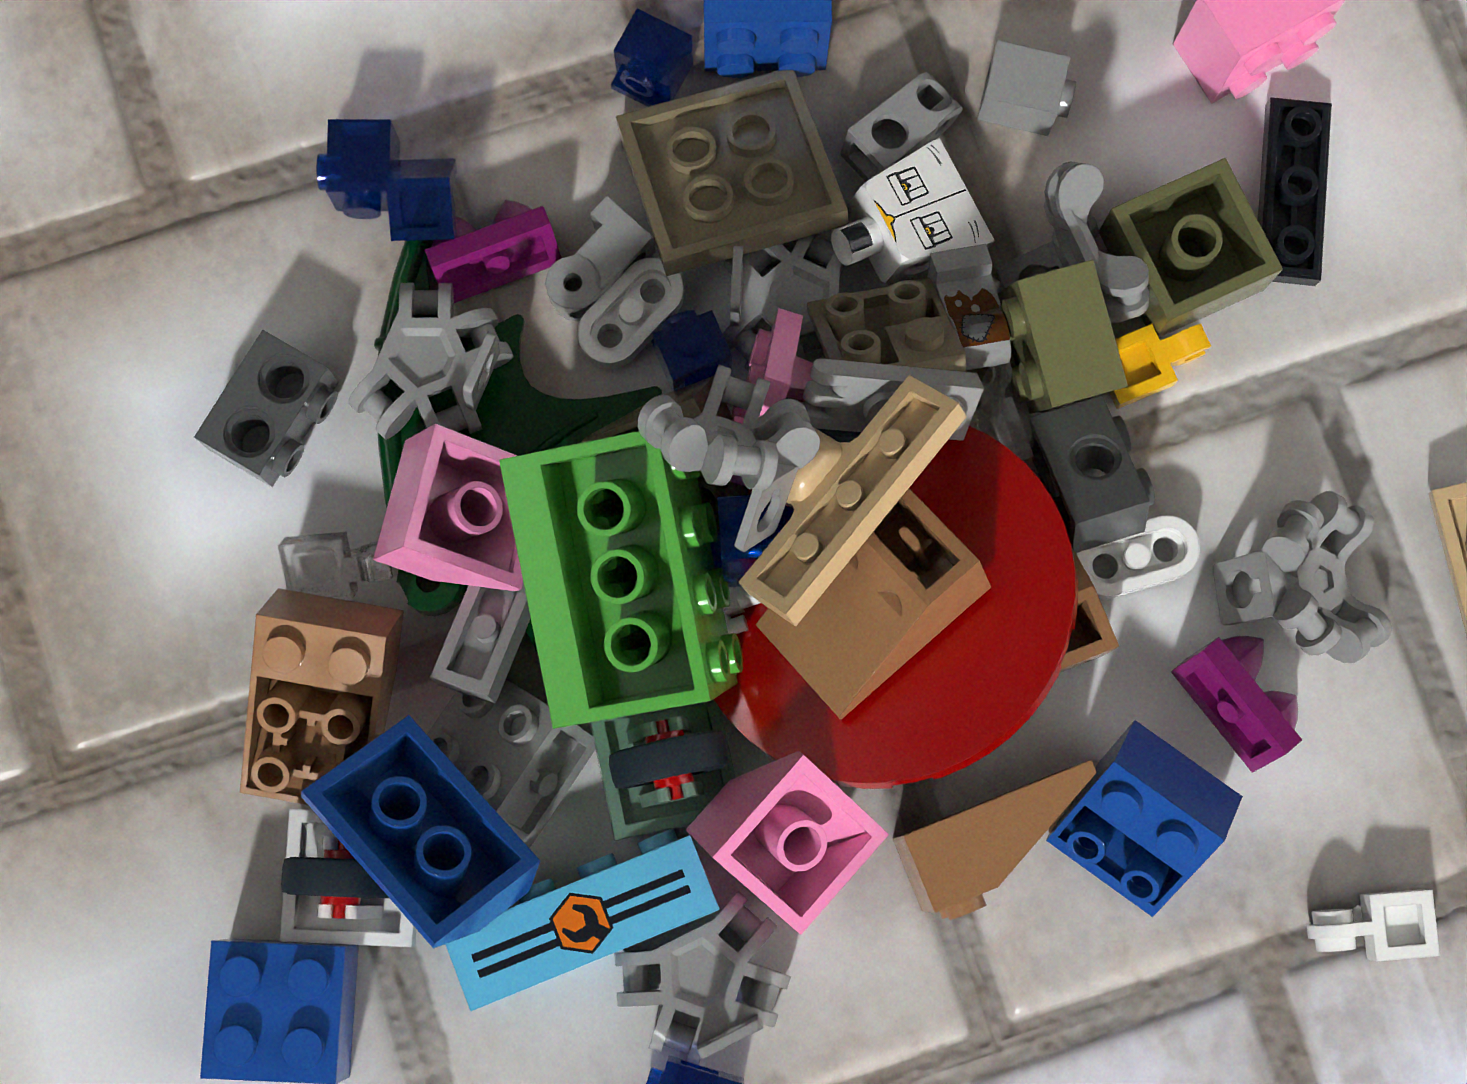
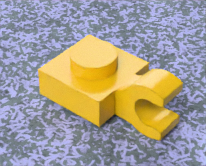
(1150, 360)

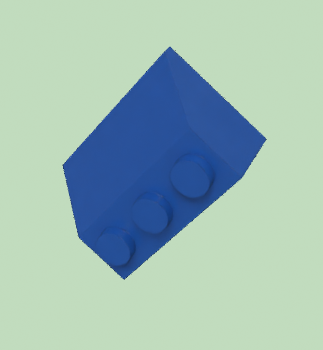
(424, 834)

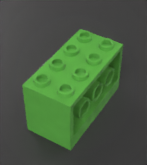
(582, 589)

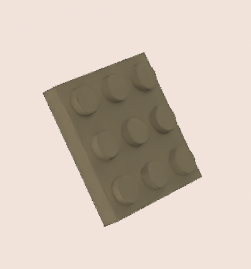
(731, 171)

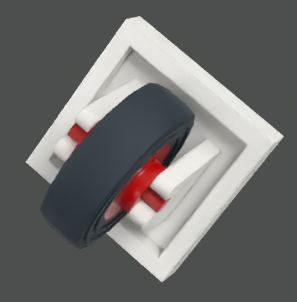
(331, 895)

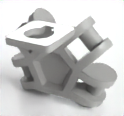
(1068, 199)
(785, 287)
(429, 358)
(760, 450)
(1307, 582)
(703, 980)

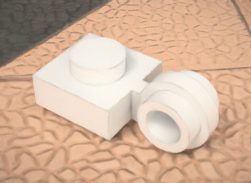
(1392, 924)

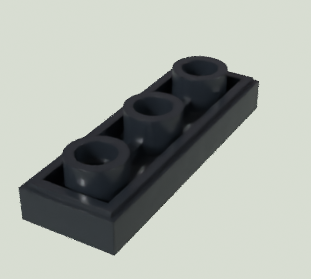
(1295, 153)

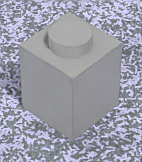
(1026, 88)

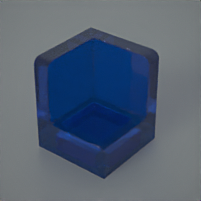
(421, 199)

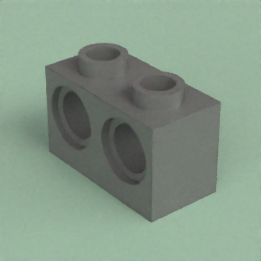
(252, 402)

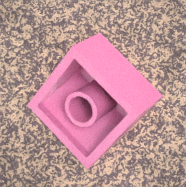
(450, 513)
(788, 836)

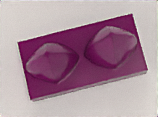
(486, 258)
(1224, 687)

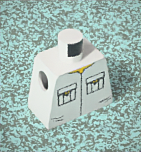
(908, 214)

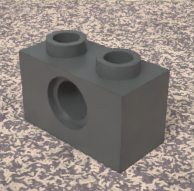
(1091, 507)

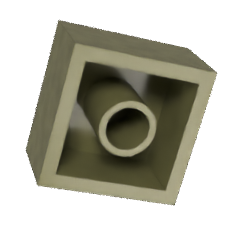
(1197, 245)
(1060, 338)

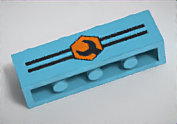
(585, 919)

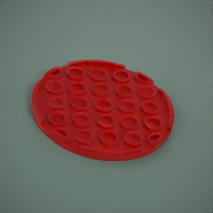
(974, 677)

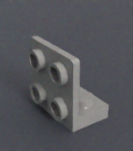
(513, 754)

